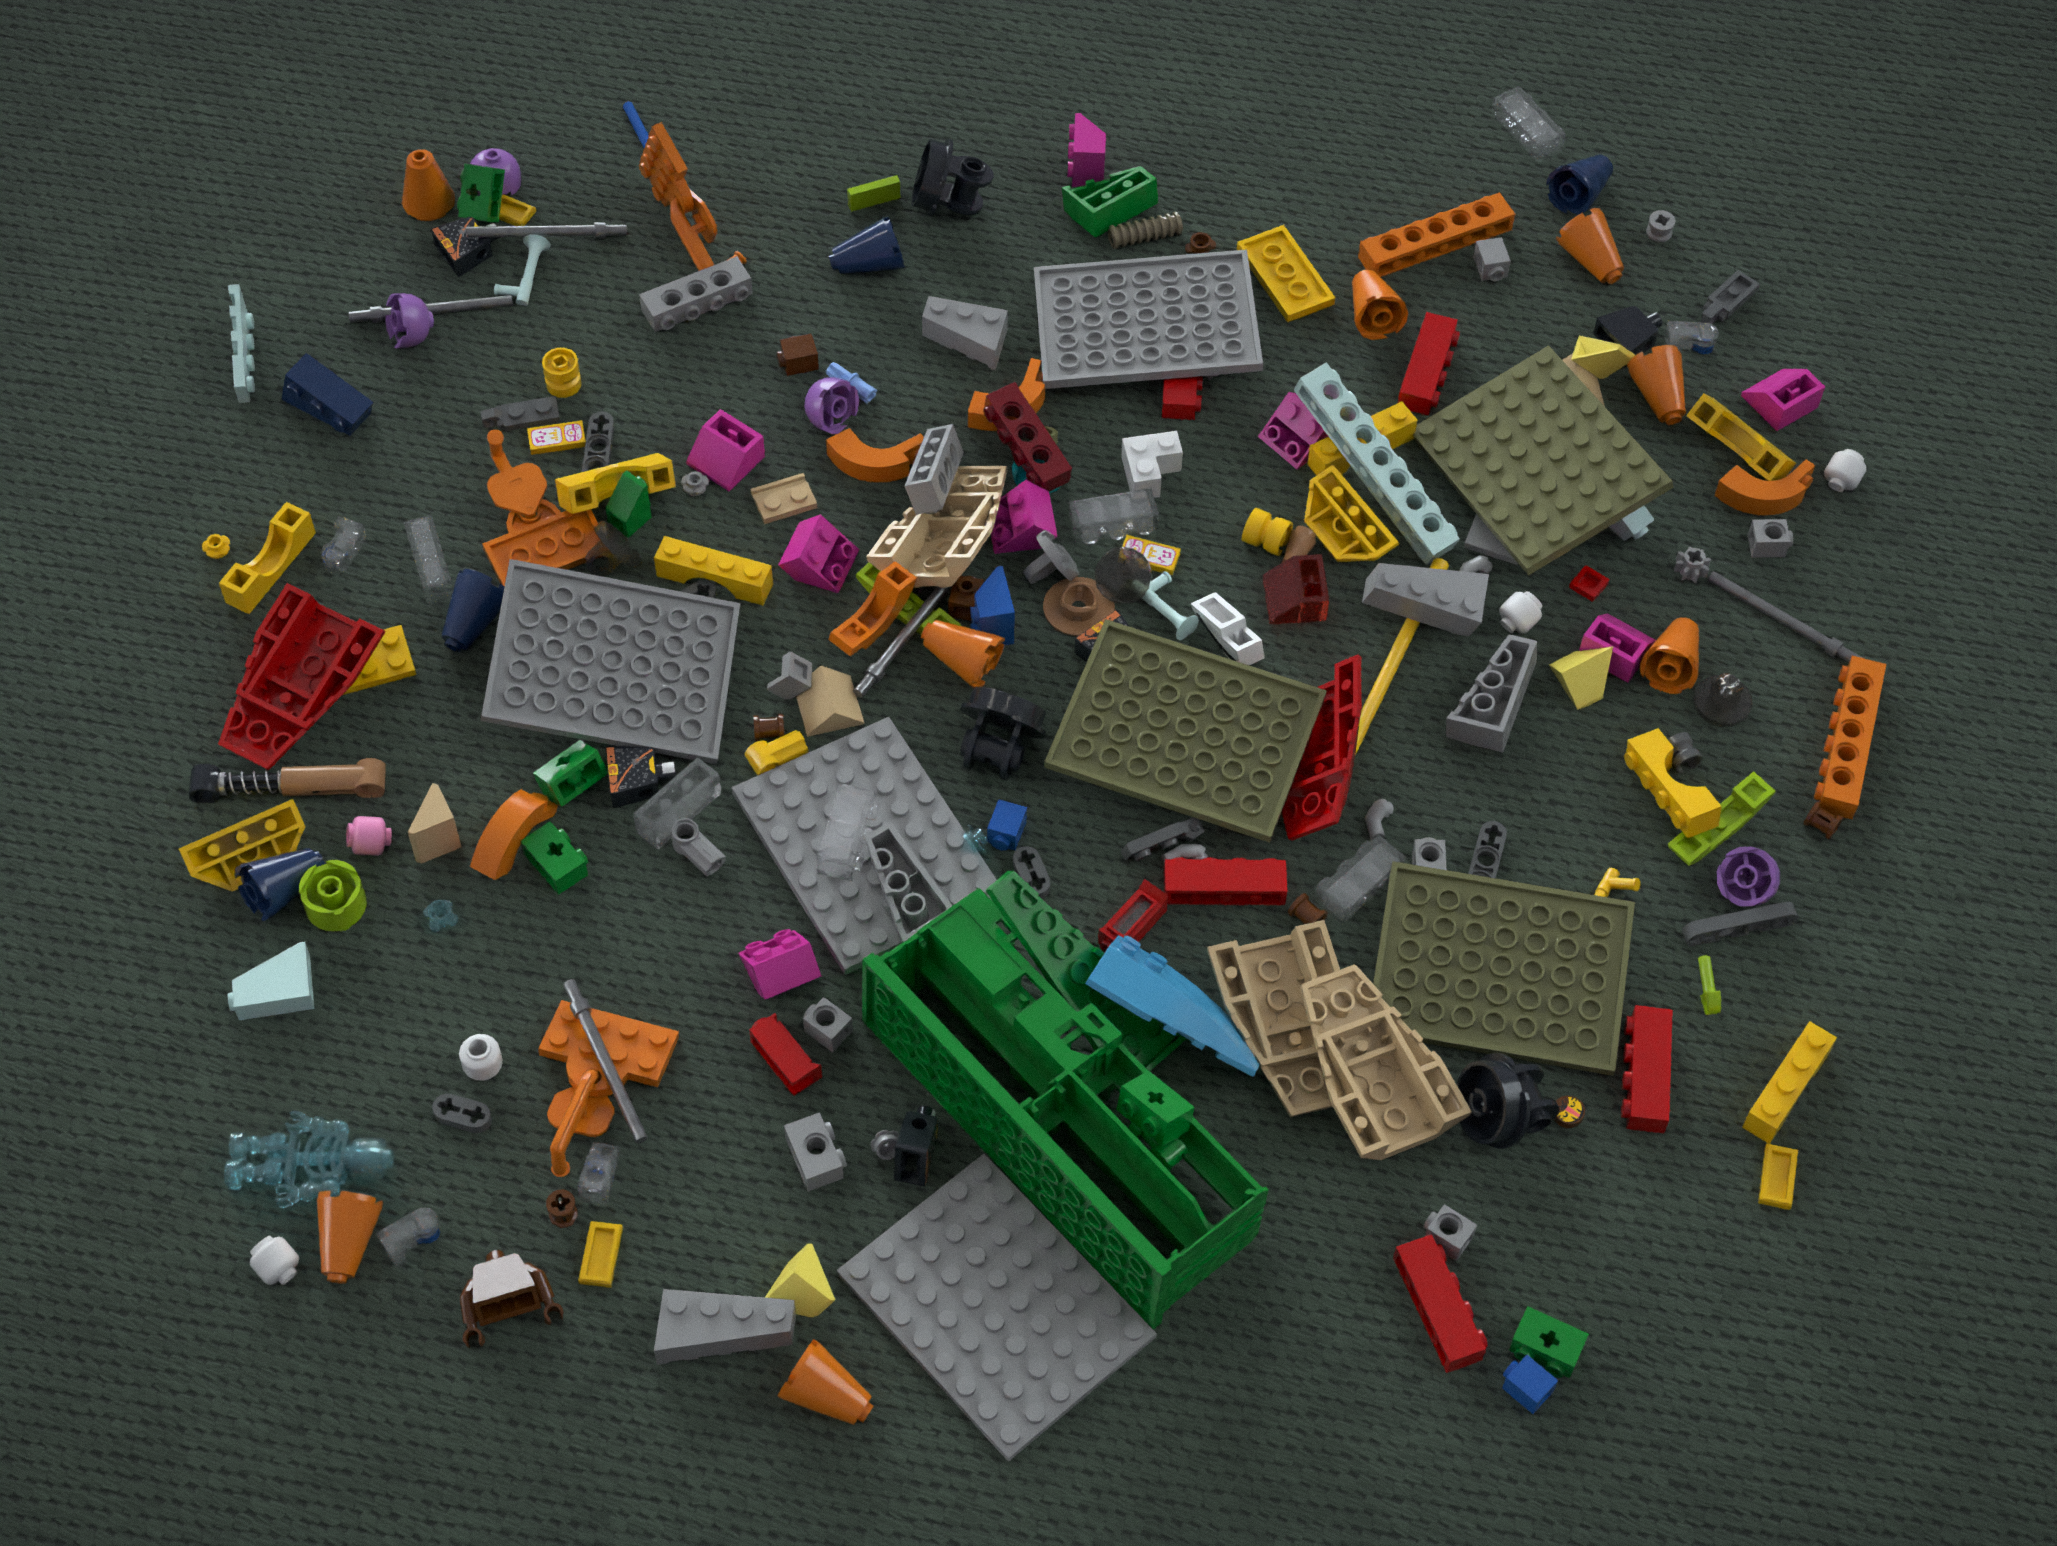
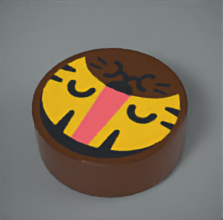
(1571, 1112)

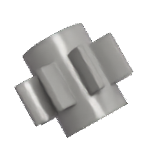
(1692, 564)

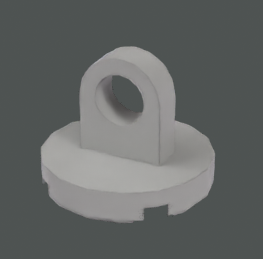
(1054, 558)

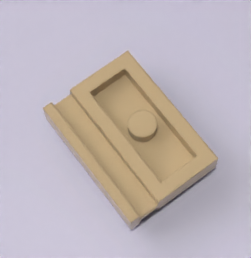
(783, 498)

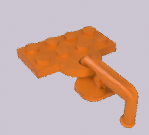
(666, 173)
(542, 539)
(637, 1051)

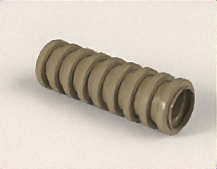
(1145, 230)

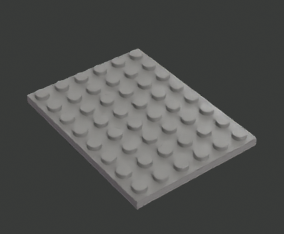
(1147, 319)
(611, 661)
(791, 814)
(996, 1306)

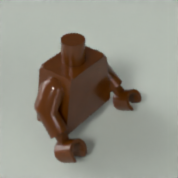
(503, 1290)

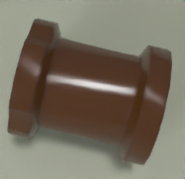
(768, 727)
(1823, 820)
(1306, 910)
(570, 1212)

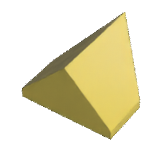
(1600, 356)
(1583, 675)
(805, 1283)

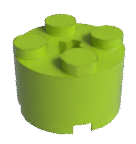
(332, 895)

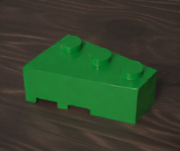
(1110, 200)

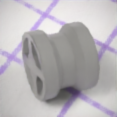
(1660, 226)

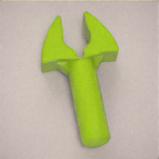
(1710, 998)

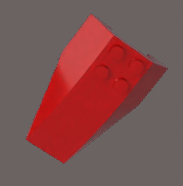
(294, 675)
(1329, 758)

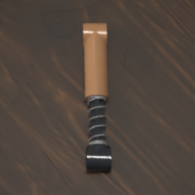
(362, 779)

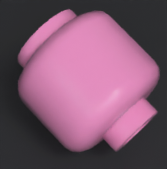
(368, 835)

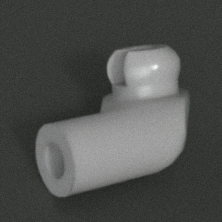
(1477, 564)
(1373, 818)
(1193, 851)

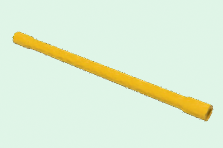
(1390, 667)

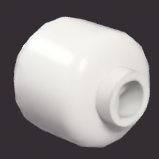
(1845, 470)
(1520, 612)
(480, 1057)
(274, 1260)

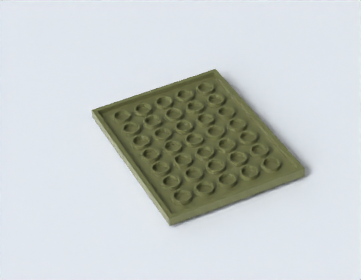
(1540, 460)
(1186, 730)
(1505, 966)

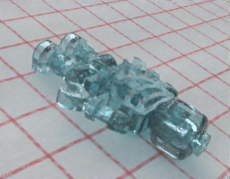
(363, 1158)

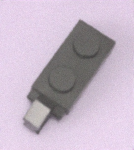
(1729, 297)
(522, 414)
(1164, 838)

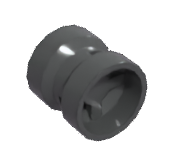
(1684, 751)

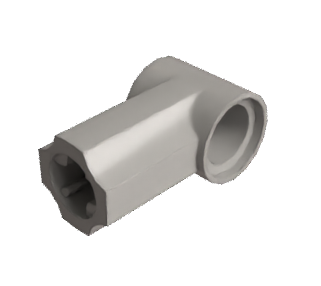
(697, 848)

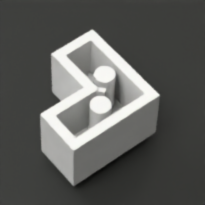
(1149, 457)

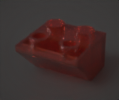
(1297, 590)

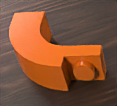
(1031, 387)
(872, 463)
(1764, 497)
(878, 611)
(506, 829)

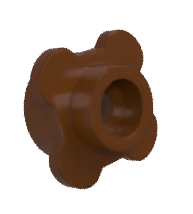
(1202, 239)

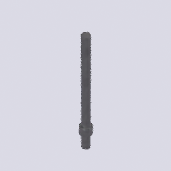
(598, 230)
(377, 313)
(1832, 646)
(876, 670)
(581, 1010)

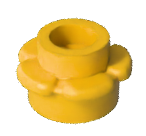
(219, 550)

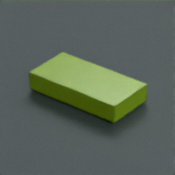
(873, 193)

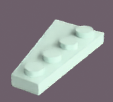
(242, 344)

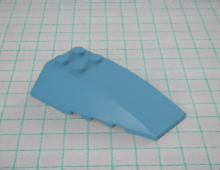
(1158, 991)

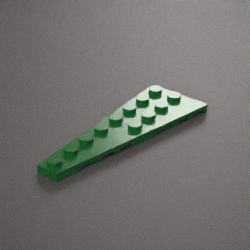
(1068, 962)

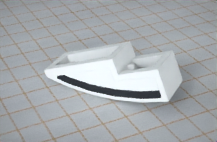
(1229, 629)

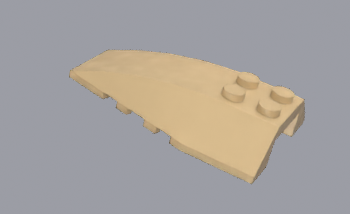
(946, 542)
(1267, 1006)
(1378, 1069)

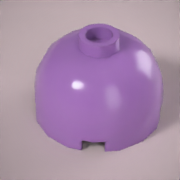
(504, 160)
(410, 316)
(830, 399)
(1748, 877)

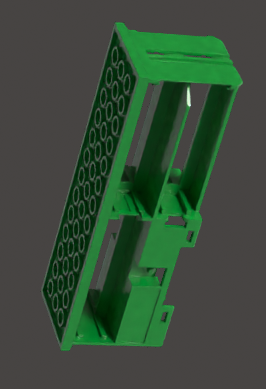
(979, 980)

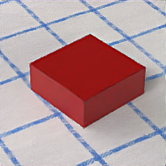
(1589, 583)

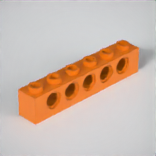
(1436, 235)
(1855, 718)

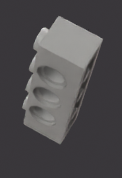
(696, 294)
(934, 469)

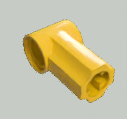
(766, 756)

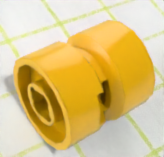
(561, 372)
(1263, 530)

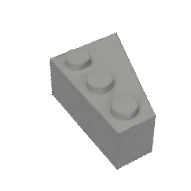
(966, 328)

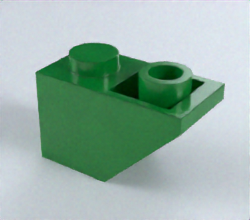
(629, 504)

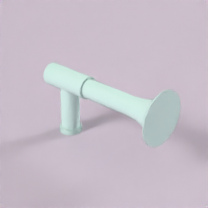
(536, 245)
(1184, 625)

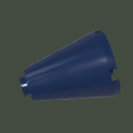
(1578, 183)
(869, 250)
(471, 609)
(274, 880)

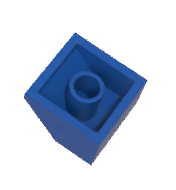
(994, 608)

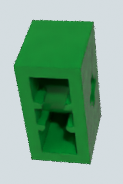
(489, 183)
(570, 773)
(555, 857)
(1155, 1108)
(1564, 1339)

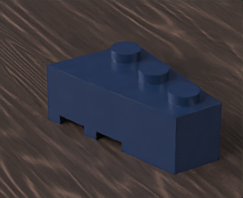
(325, 395)

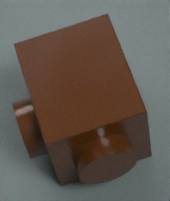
(798, 354)
(963, 597)

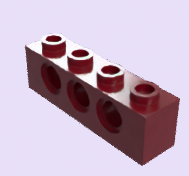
(1012, 402)

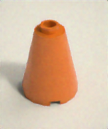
(425, 188)
(1592, 245)
(1376, 306)
(1661, 381)
(964, 649)
(1673, 658)
(344, 1232)
(826, 1387)

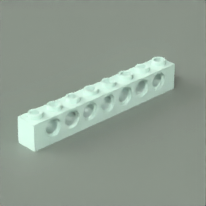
(1374, 476)

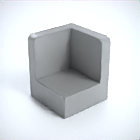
(795, 677)

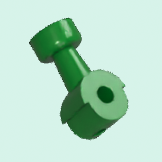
(1169, 1154)

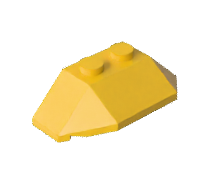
(1344, 520)
(255, 838)

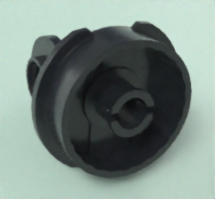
(932, 174)
(1004, 712)
(1504, 1100)

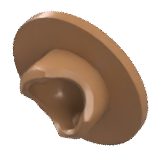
(1072, 619)

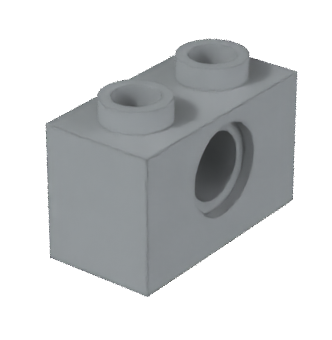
(808, 1135)

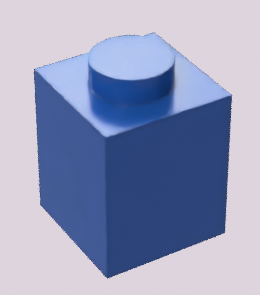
(1006, 825)
(1528, 1383)

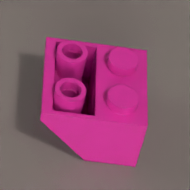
(1086, 151)
(1785, 396)
(1292, 431)
(726, 450)
(1021, 517)
(819, 554)
(1627, 644)
(780, 963)

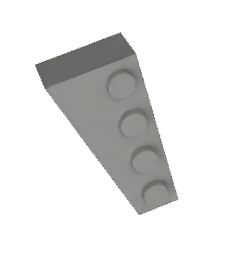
(1429, 595)
(1492, 703)
(906, 884)
(720, 1324)

